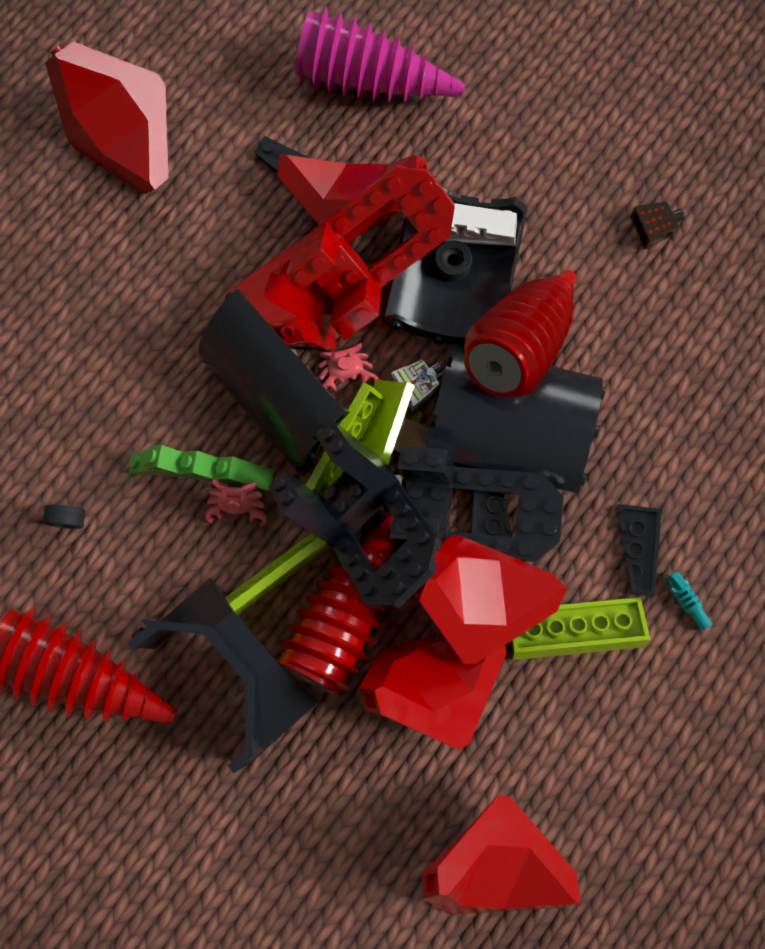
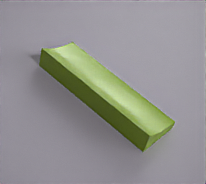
(387, 422)
(356, 423)
(276, 573)
(585, 629)

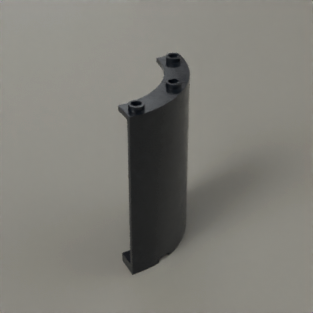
(445, 309)
(268, 380)
(530, 433)

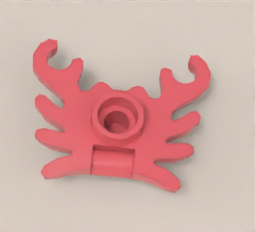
(344, 366)
(235, 501)

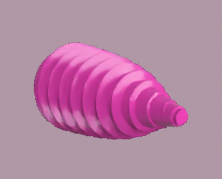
(366, 61)

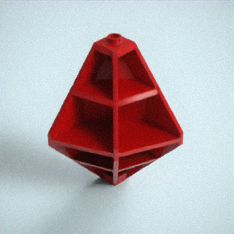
(112, 113)
(329, 185)
(295, 315)
(486, 597)
(431, 688)
(500, 867)

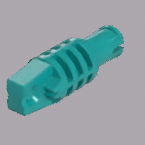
(688, 600)

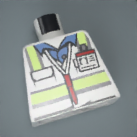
(422, 377)

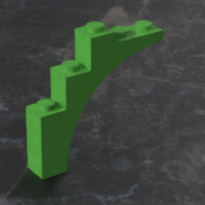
(200, 466)

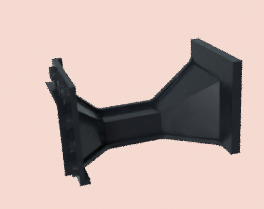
(271, 694)

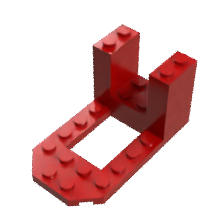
(341, 272)

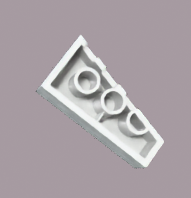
(483, 226)

